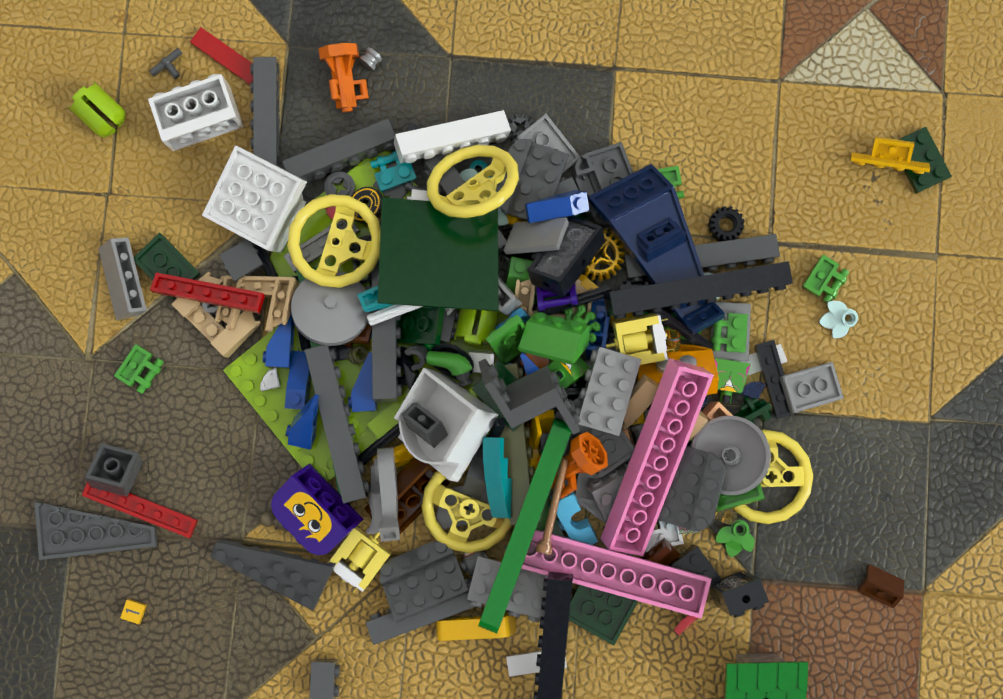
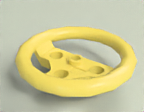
(478, 188)
(345, 210)
(801, 476)
(456, 539)

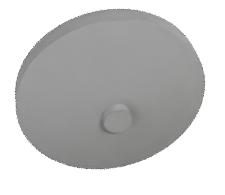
(328, 313)
(740, 447)

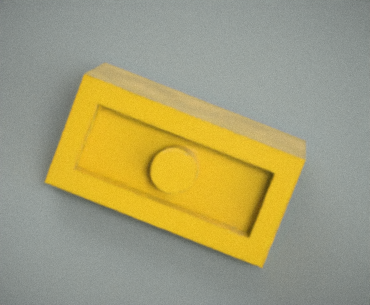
(540, 425)

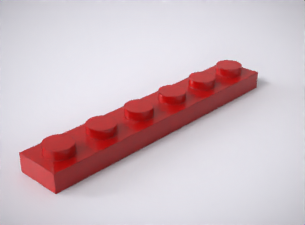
(207, 292)
(145, 510)

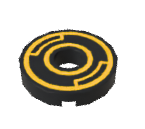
(370, 195)

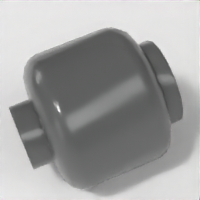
(470, 559)

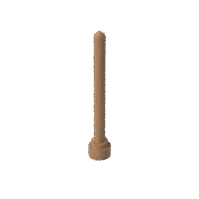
(544, 545)

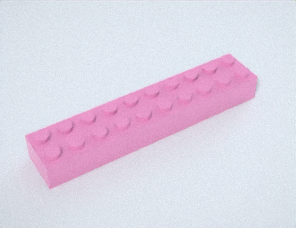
(656, 457)
(621, 574)

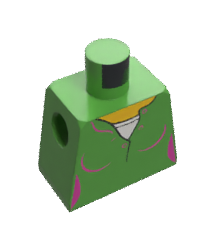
(568, 373)
(731, 378)

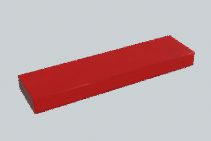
(223, 54)

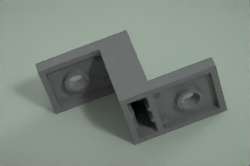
(529, 396)

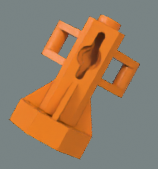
(341, 60)
(584, 456)

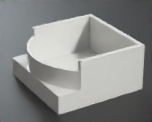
(256, 200)
(462, 415)

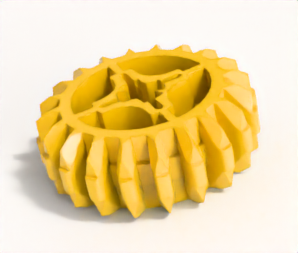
(606, 260)

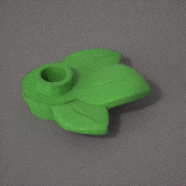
(736, 541)

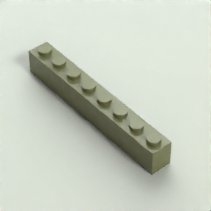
(519, 457)

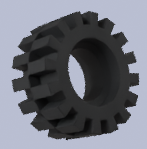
(726, 213)

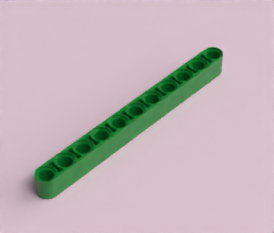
(525, 526)

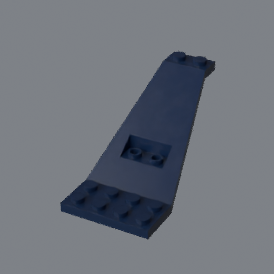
(642, 211)

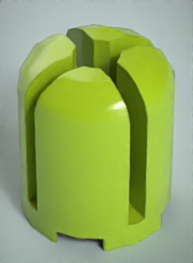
(97, 96)
(466, 325)

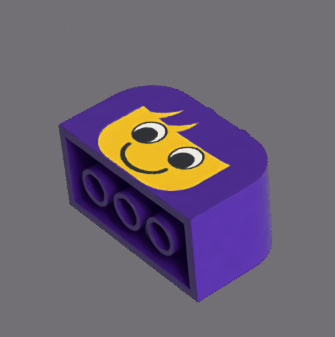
(313, 511)

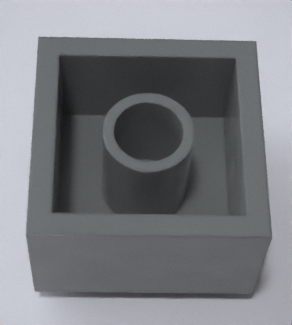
(114, 469)

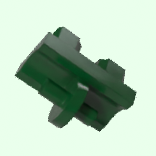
(754, 408)

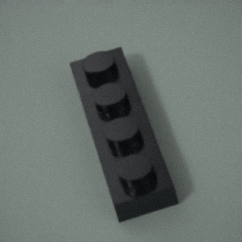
(771, 371)

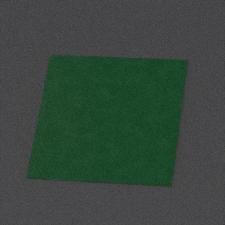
(437, 257)

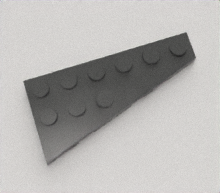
(76, 532)
(283, 572)

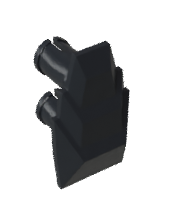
(406, 363)

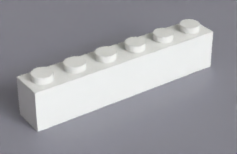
(451, 136)

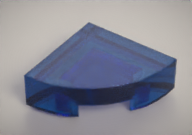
(753, 389)

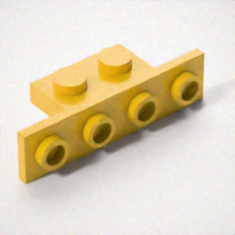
(892, 154)

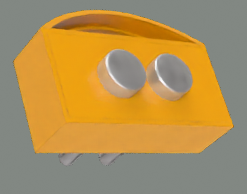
(689, 354)

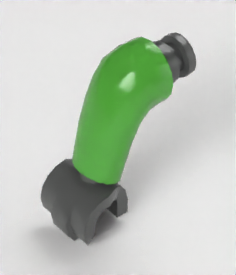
(455, 363)

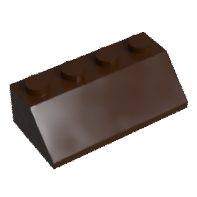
(410, 490)

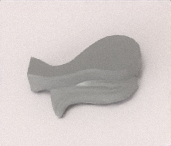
(384, 496)

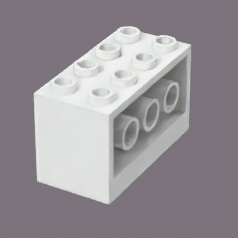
(195, 112)

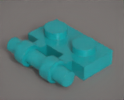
(394, 176)

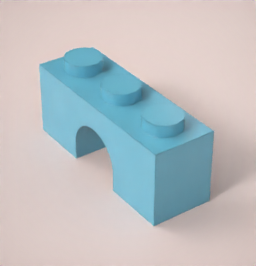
(576, 530)

